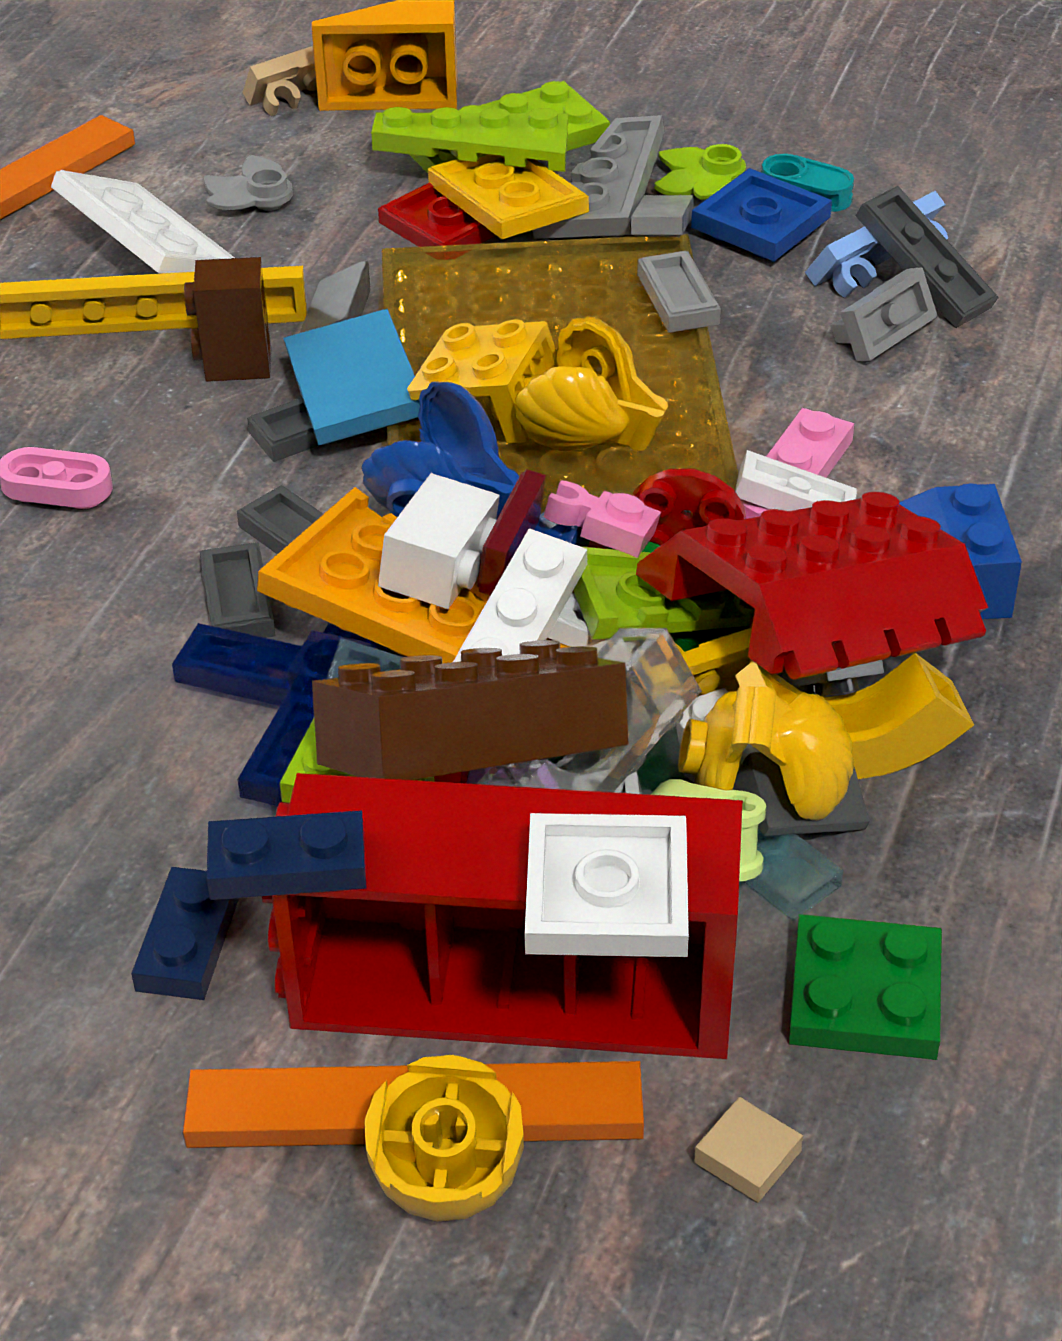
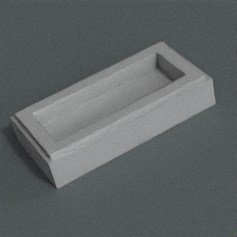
(662, 216)
(678, 291)

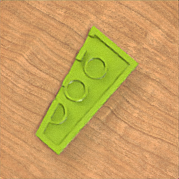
(468, 136)
(617, 598)

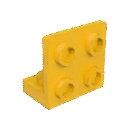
(491, 363)

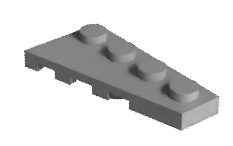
(612, 179)

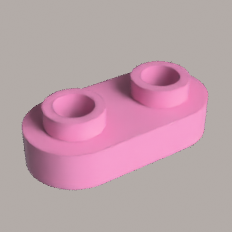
(55, 477)

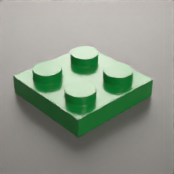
(867, 987)

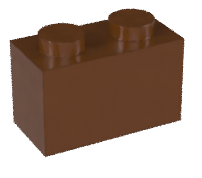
(230, 319)

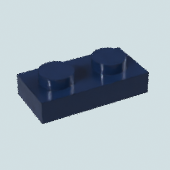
(286, 855)
(183, 938)

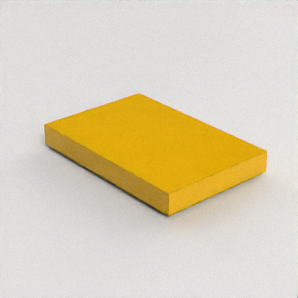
(508, 197)

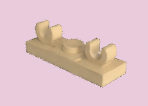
(282, 78)

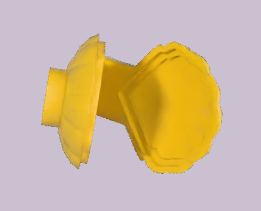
(590, 393)
(800, 737)

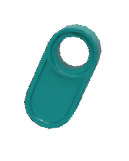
(813, 176)

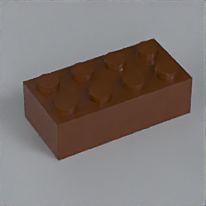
(470, 711)

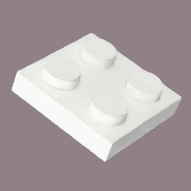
(607, 885)

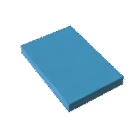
(353, 376)

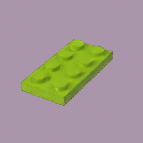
(584, 120)

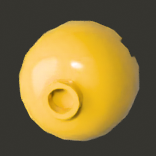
(444, 1138)

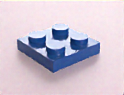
(761, 214)

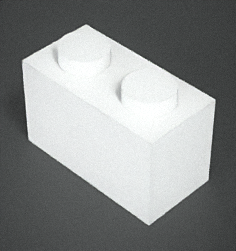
(438, 541)

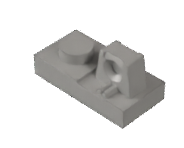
(886, 315)

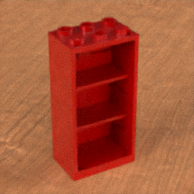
(443, 926)

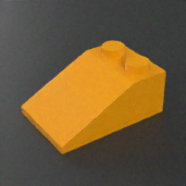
(387, 57)

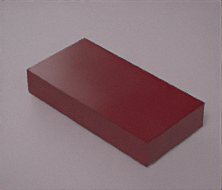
(517, 516)

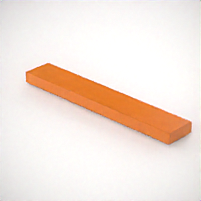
(331, 1103)

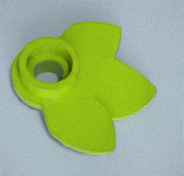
(699, 170)

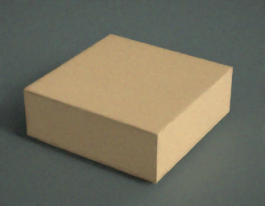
(748, 1149)

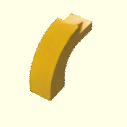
(891, 721)

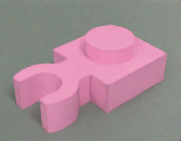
(610, 520)

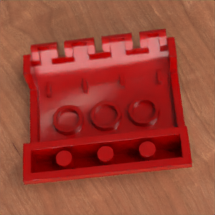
(830, 582)

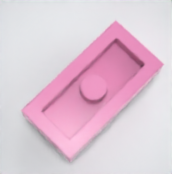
(813, 442)

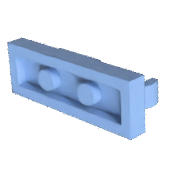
(853, 252)

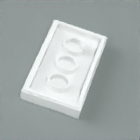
(138, 221)

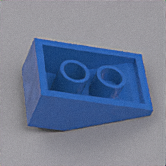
(979, 521)

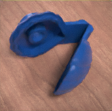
(454, 445)

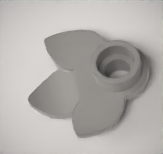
(260, 185)

